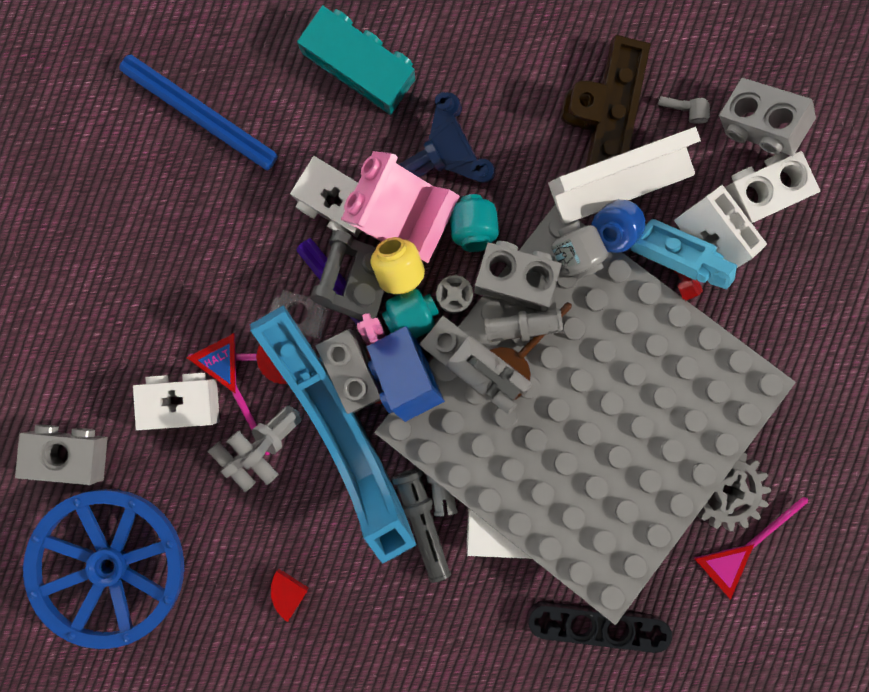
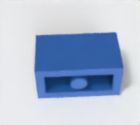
(404, 375)

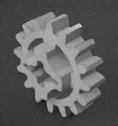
(724, 503)

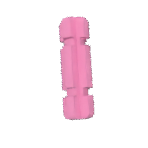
(370, 329)

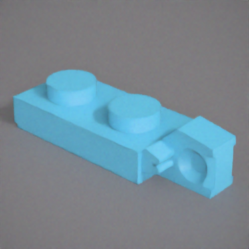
(685, 254)

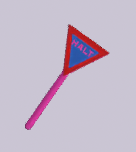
(220, 363)

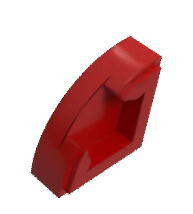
(688, 287)
(286, 594)

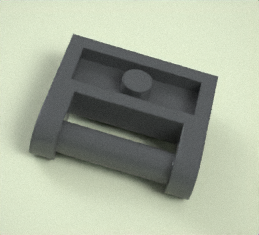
(361, 288)

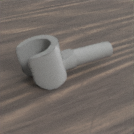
(698, 108)

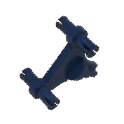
(449, 146)

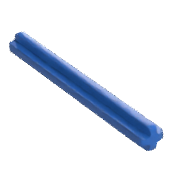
(198, 112)

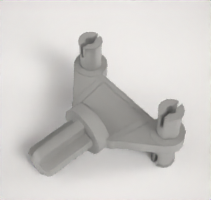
(267, 438)

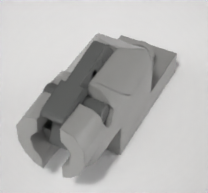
(475, 364)

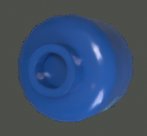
(619, 225)

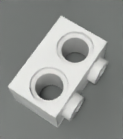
(771, 191)

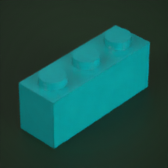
(357, 59)

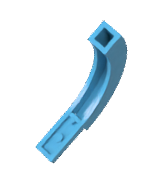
(367, 482)

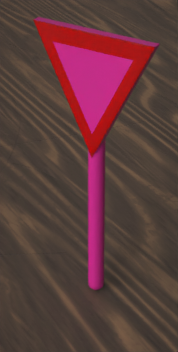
(727, 565)

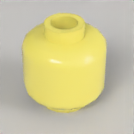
(397, 265)

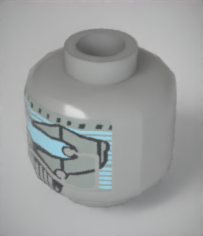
(579, 250)

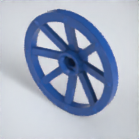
(98, 573)

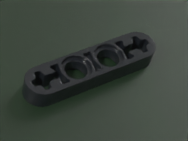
(597, 633)

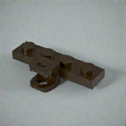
(612, 105)

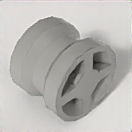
(452, 287)

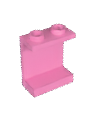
(399, 205)

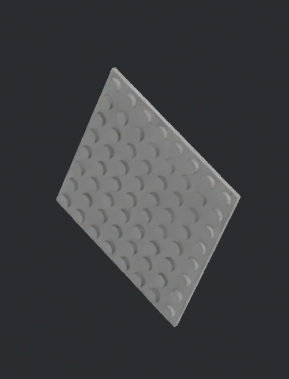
(615, 438)

